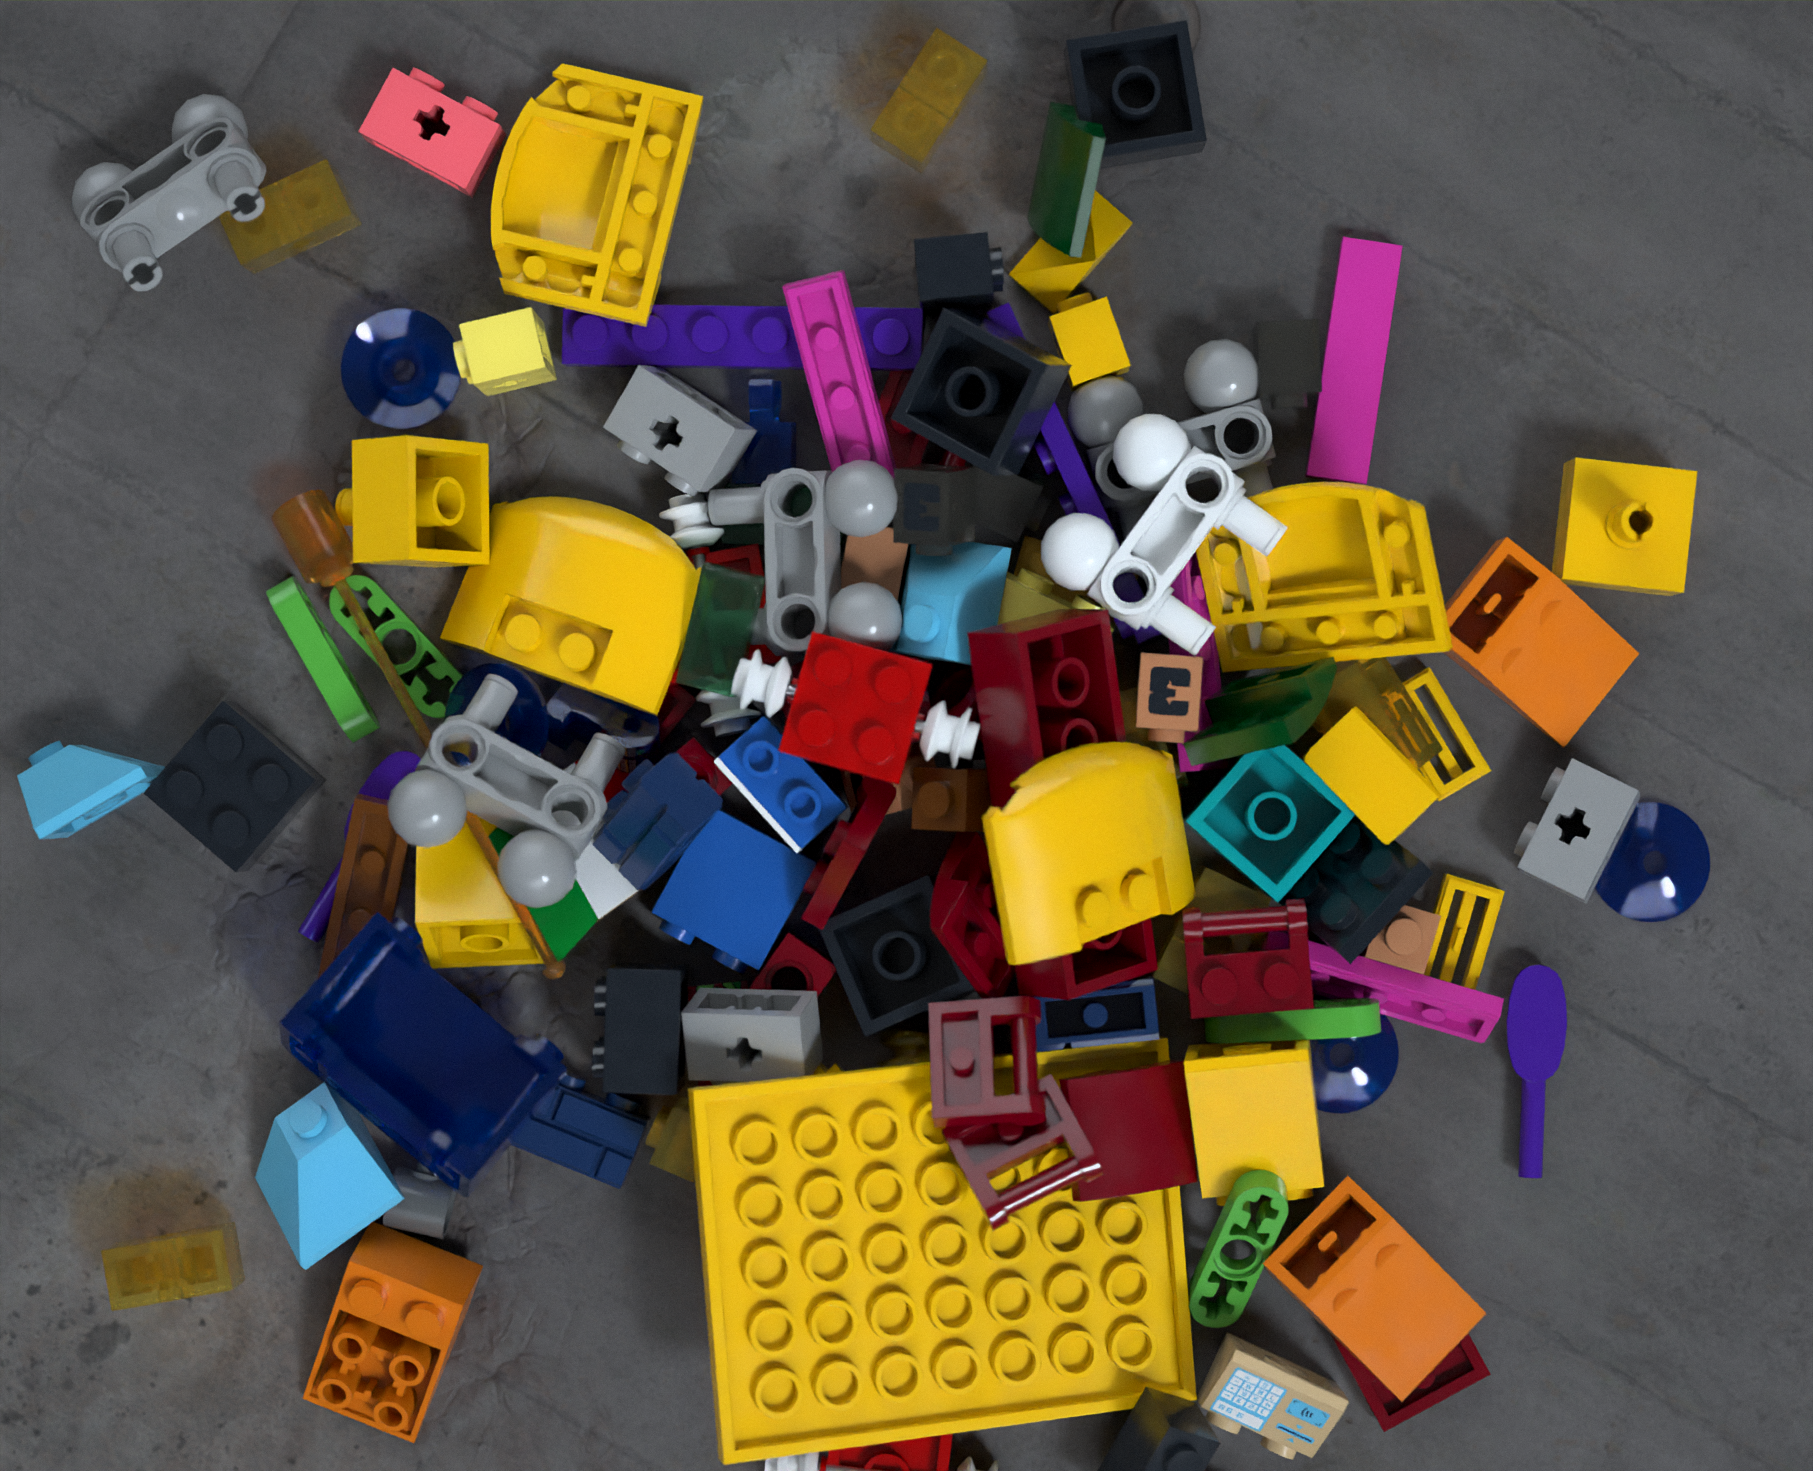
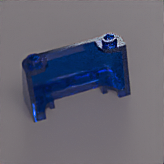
(419, 1055)

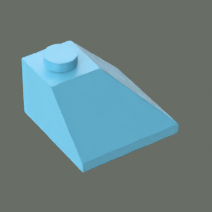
(948, 598)
(79, 785)
(323, 1175)

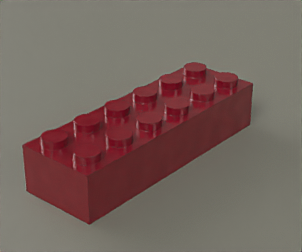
(1039, 692)

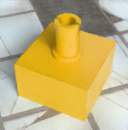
(418, 502)
(1624, 526)

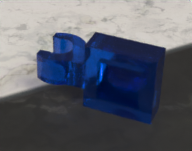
(774, 442)

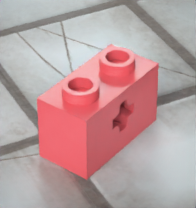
(398, 122)

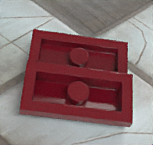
(968, 916)
(1136, 1128)

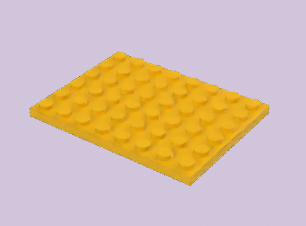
(876, 1300)

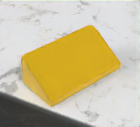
(1371, 776)

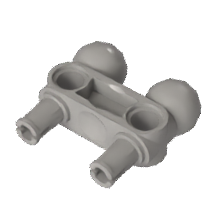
(174, 193)
(1220, 381)
(806, 553)
(508, 791)

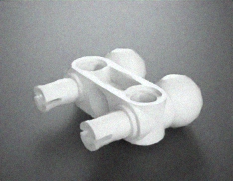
(1156, 456)

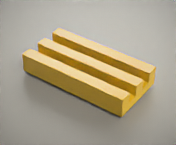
(1459, 731)
(1484, 932)

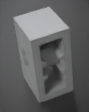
(710, 434)
(1606, 811)
(751, 1035)

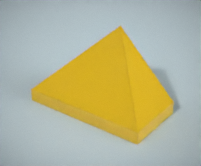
(1053, 275)

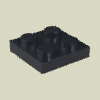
(1357, 888)

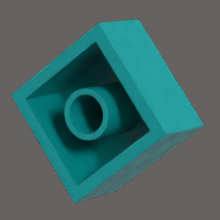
(1269, 818)

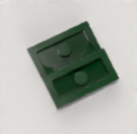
(1066, 179)
(1262, 711)

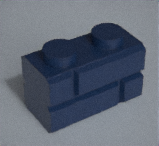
(656, 819)
(1103, 1017)
(586, 1131)

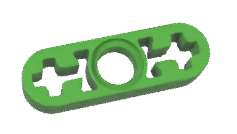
(379, 604)
(323, 659)
(1327, 1020)
(1231, 1225)

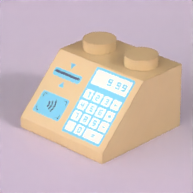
(1270, 1397)

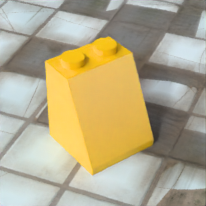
(464, 908)
(1254, 1112)

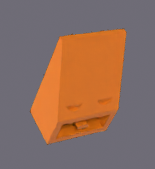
(1534, 641)
(1374, 1288)
(391, 1331)

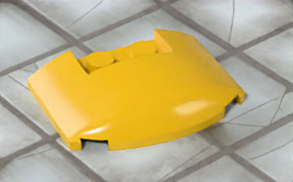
(592, 192)
(1340, 583)
(579, 598)
(1087, 848)

